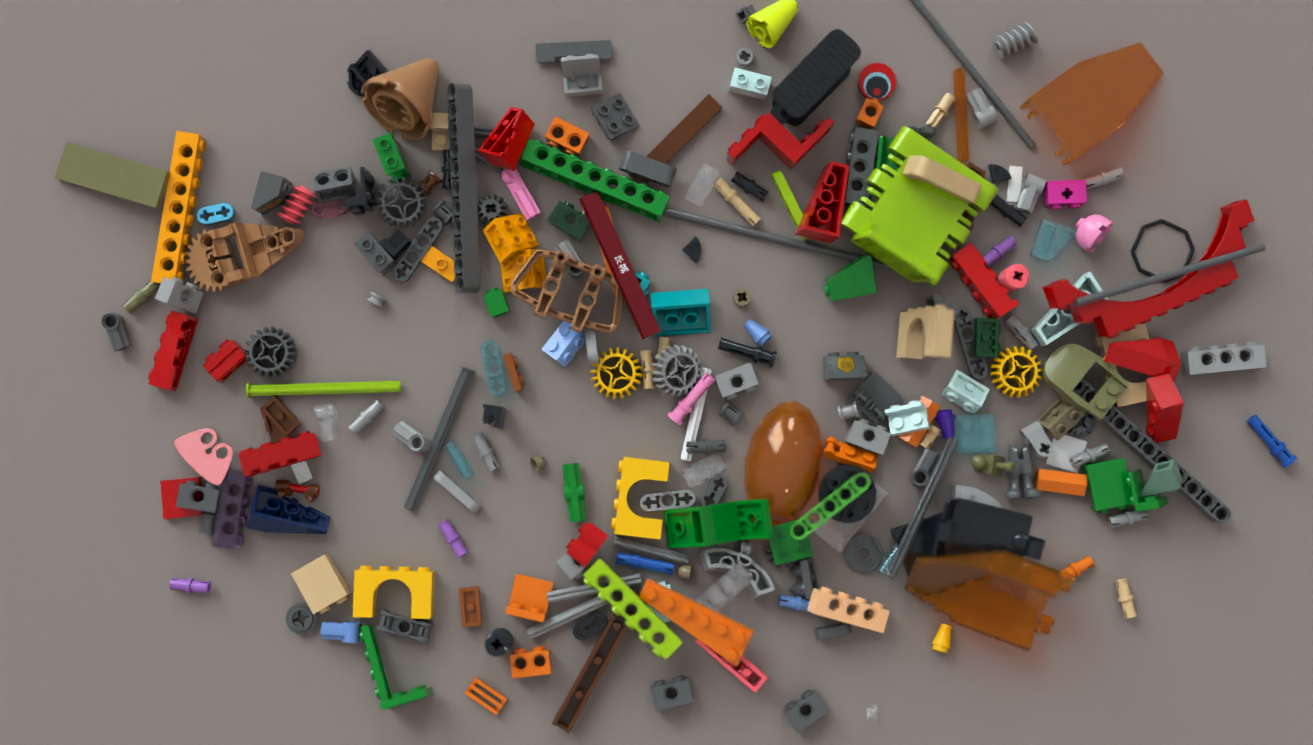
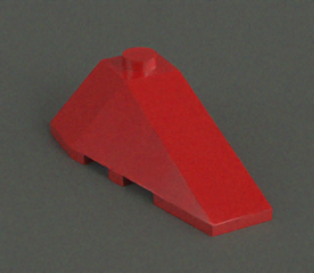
(1146, 356)

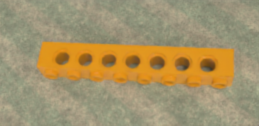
(183, 142)

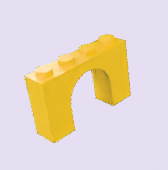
(626, 521)
(418, 581)

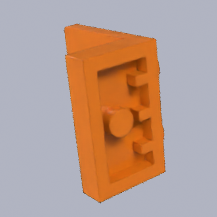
(529, 598)

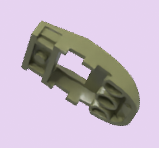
(1069, 366)

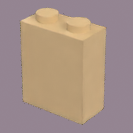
(321, 584)

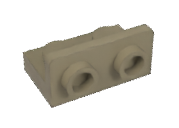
(1060, 418)

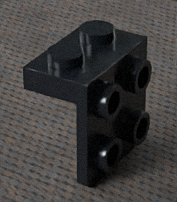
(362, 204)

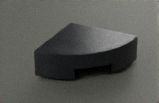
(998, 173)
(693, 249)

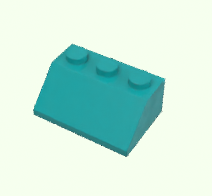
(682, 312)

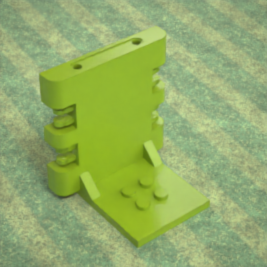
(911, 215)

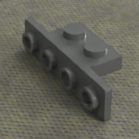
(555, 51)

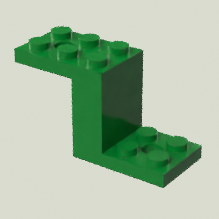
(718, 523)

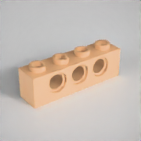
(875, 620)

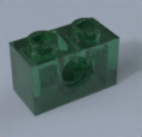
(558, 219)

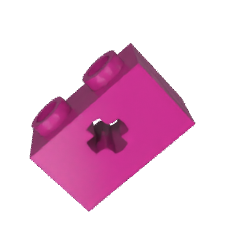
(1073, 188)

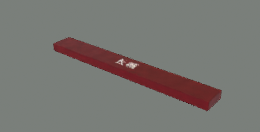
(619, 265)

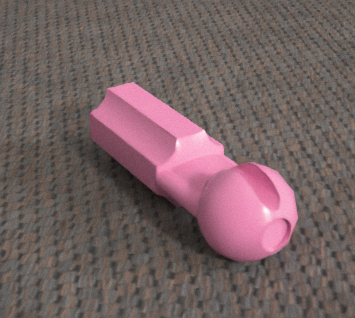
(520, 193)

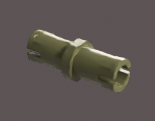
(140, 297)

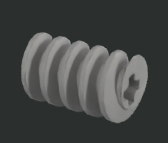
(1014, 38)

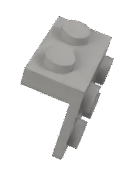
(581, 75)

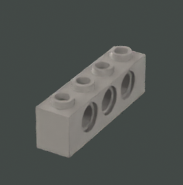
(1254, 358)

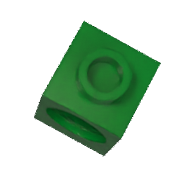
(496, 302)

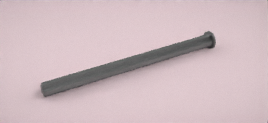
(438, 438)
(921, 509)

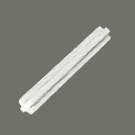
(694, 420)

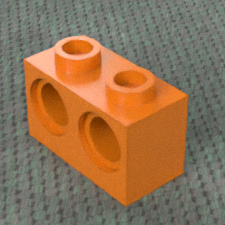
(569, 132)
(531, 667)

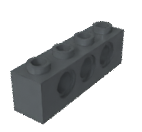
(868, 139)

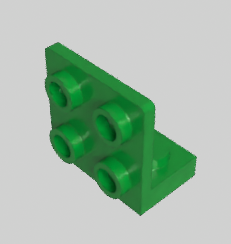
(1136, 482)
(785, 547)

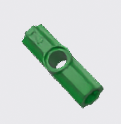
(574, 492)

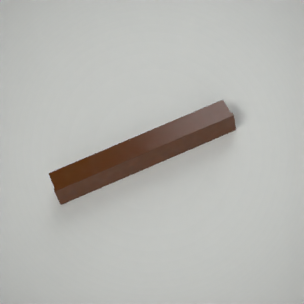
(592, 669)

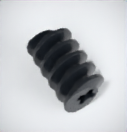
(493, 647)

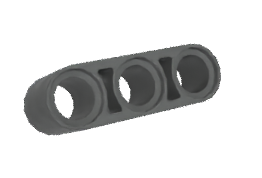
(647, 168)

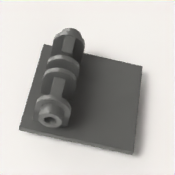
(614, 116)
(875, 397)

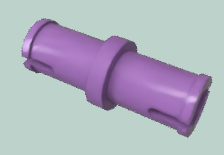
(999, 251)
(453, 538)
(190, 585)

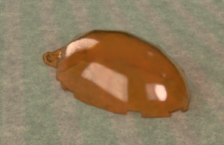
(784, 460)

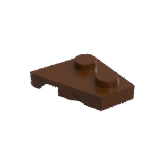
(278, 419)

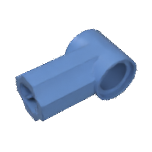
(346, 631)

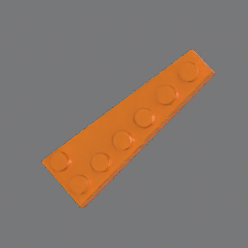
(708, 626)

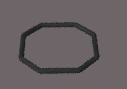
(1170, 225)

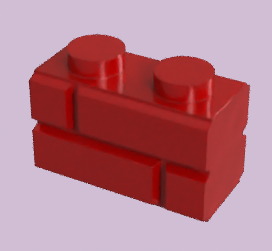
(225, 361)

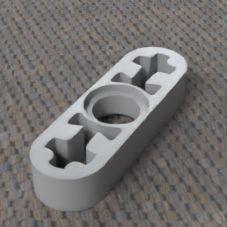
(591, 343)
(457, 491)
(671, 493)

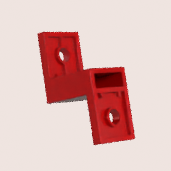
(778, 140)

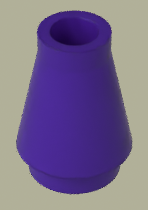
(946, 422)

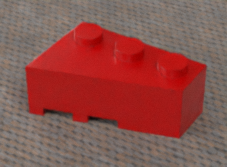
(1163, 408)

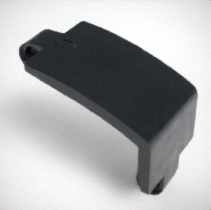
(981, 527)

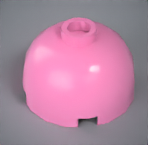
(1092, 231)

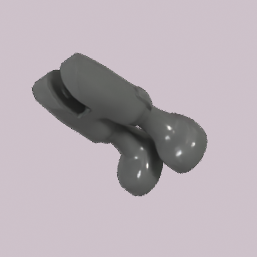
(1022, 467)

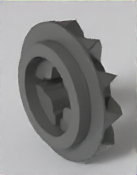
(1080, 431)
(297, 626)

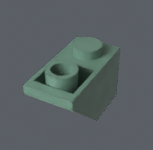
(1163, 478)

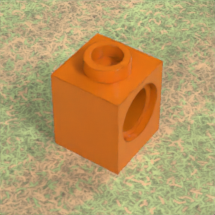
(865, 120)

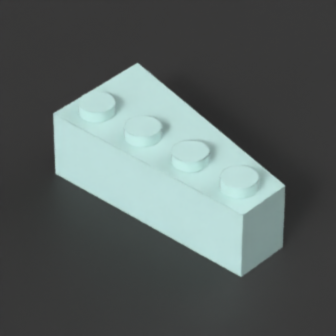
(1057, 322)

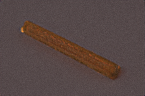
(961, 114)

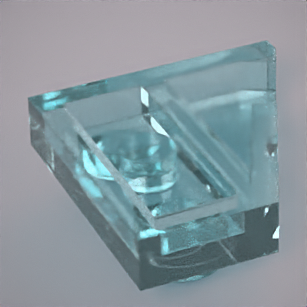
(1050, 239)

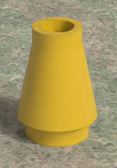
(942, 639)

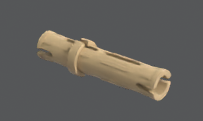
(737, 202)

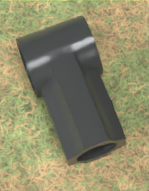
(117, 333)
(924, 465)

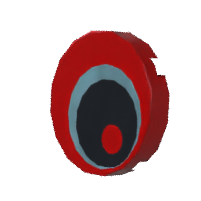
(877, 81)

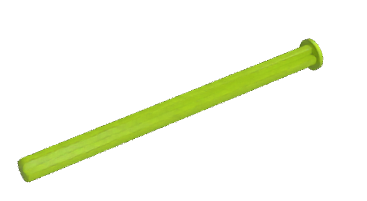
(322, 388)

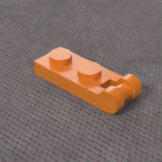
(850, 454)

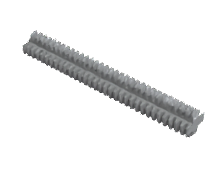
(654, 551)

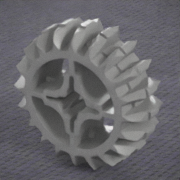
(683, 381)

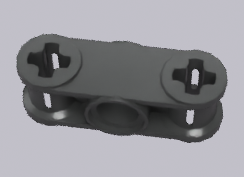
(393, 626)

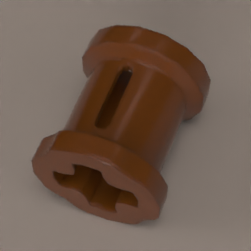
(430, 182)

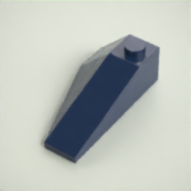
(284, 515)

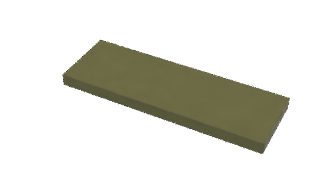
(112, 175)

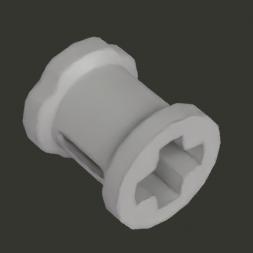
(849, 411)

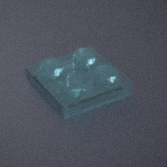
(975, 433)

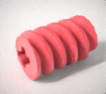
(297, 205)
(1019, 272)

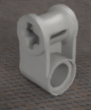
(1036, 437)

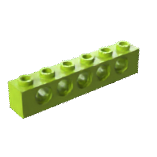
(657, 625)

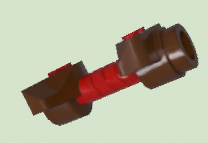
(286, 488)

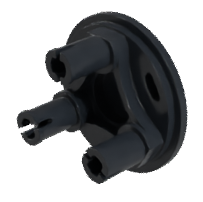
(857, 508)

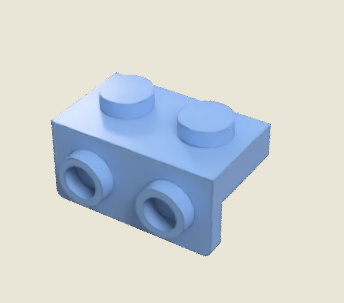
(564, 343)

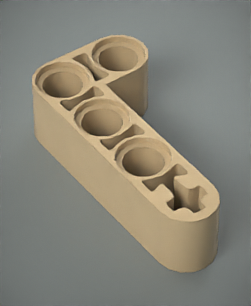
(941, 177)

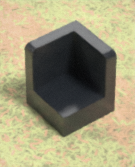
(396, 244)

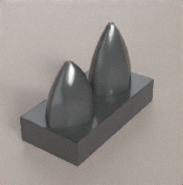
(805, 570)

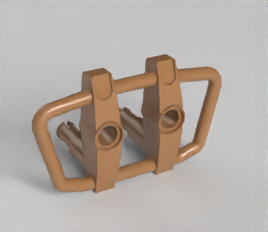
(555, 276)

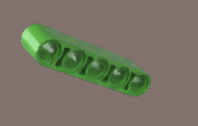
(821, 509)

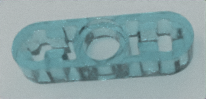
(490, 383)

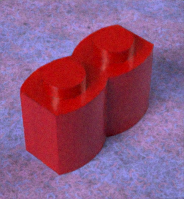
(587, 543)

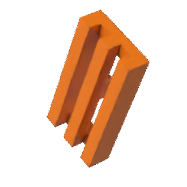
(499, 704)

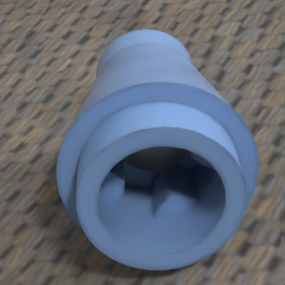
(757, 332)

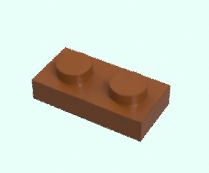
(516, 379)
(470, 606)

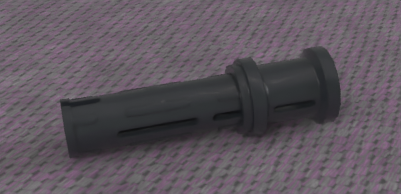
(756, 354)

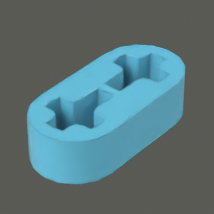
(215, 209)

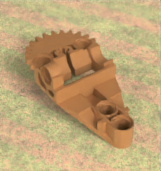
(256, 250)

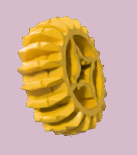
(622, 357)
(1032, 366)

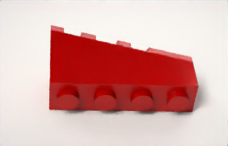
(173, 351)

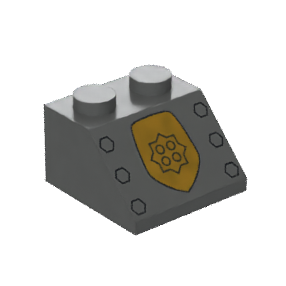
(271, 192)
(844, 367)

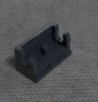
(495, 414)

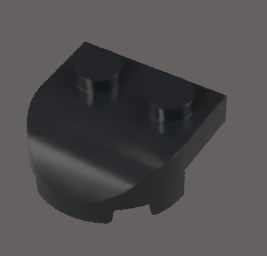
(364, 69)

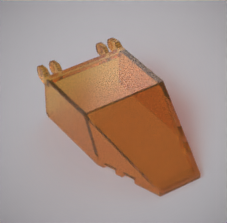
(1096, 97)
(990, 593)

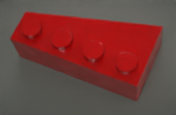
(825, 208)
(982, 282)
(279, 455)

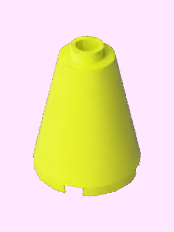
(772, 22)

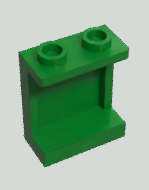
(391, 157)
(1108, 485)

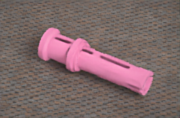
(686, 405)

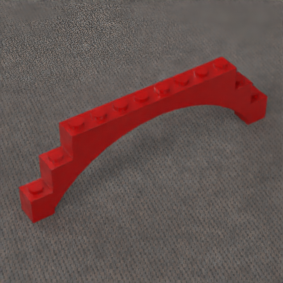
(1115, 316)

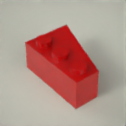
(508, 139)

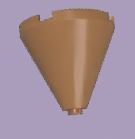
(404, 98)

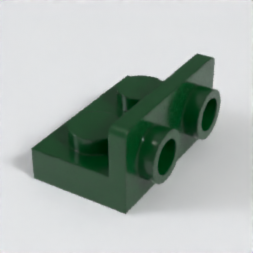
(986, 337)

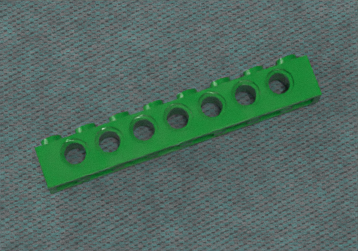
(583, 182)

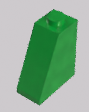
(852, 280)

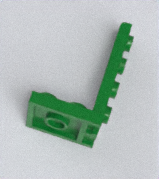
(378, 674)

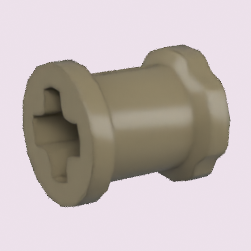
(741, 291)

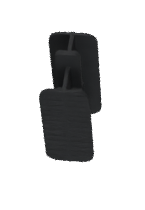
(814, 78)

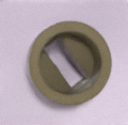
(537, 463)
(686, 572)

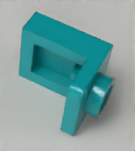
(644, 282)

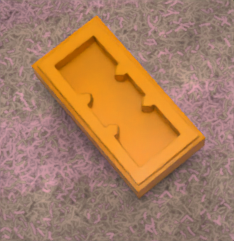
(440, 263)

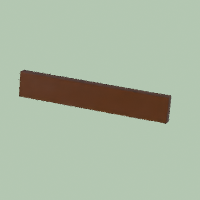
(683, 132)

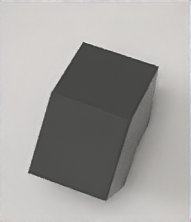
(744, 14)

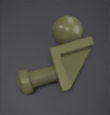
(991, 464)

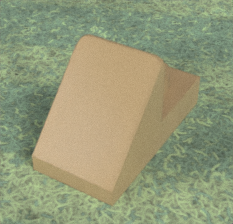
(440, 132)

